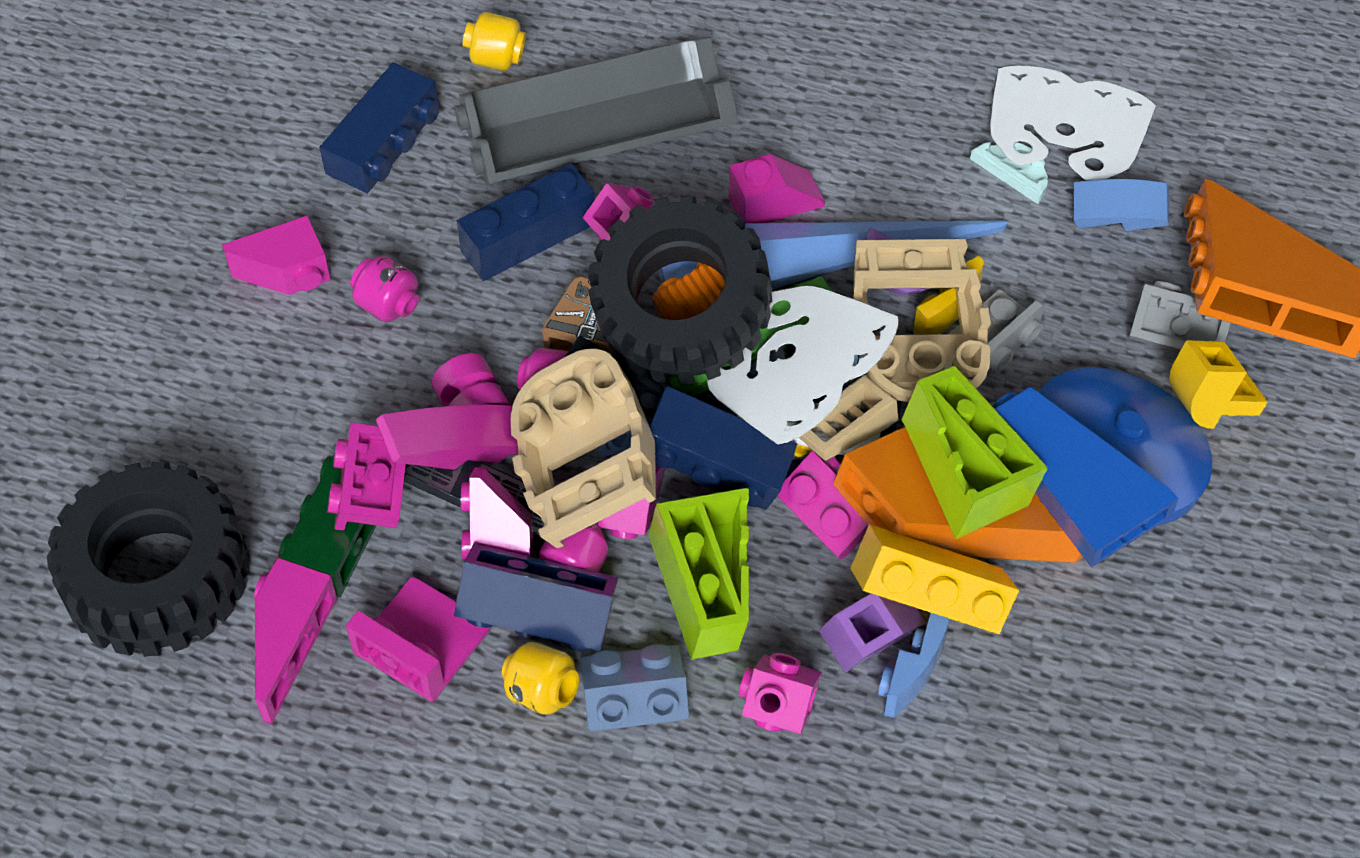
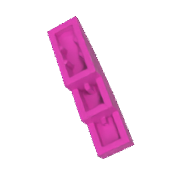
(449, 435)

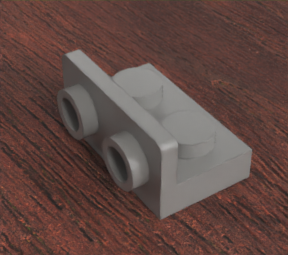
(1170, 318)
(1009, 328)

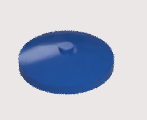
(1141, 425)

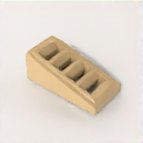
(880, 415)

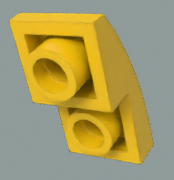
(940, 311)

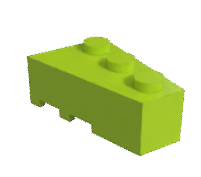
(969, 453)
(705, 567)

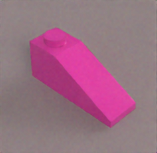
(288, 618)

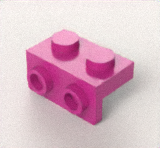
(820, 505)

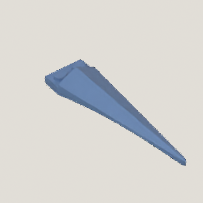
(813, 249)

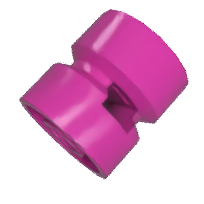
(467, 382)

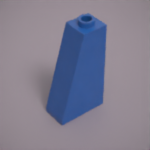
(1089, 485)

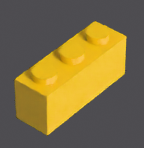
(934, 579)

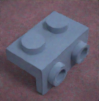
(634, 687)

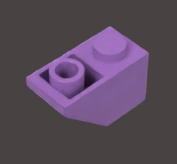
(869, 629)

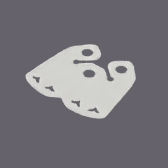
(1073, 103)
(819, 367)

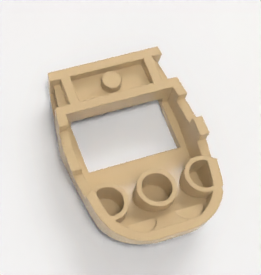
(925, 265)
(566, 415)

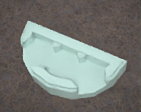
(1027, 179)

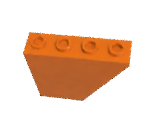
(1269, 274)
(893, 492)

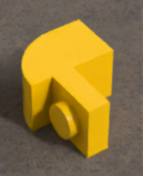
(1213, 383)

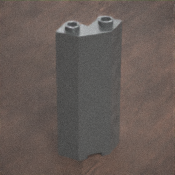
(595, 110)

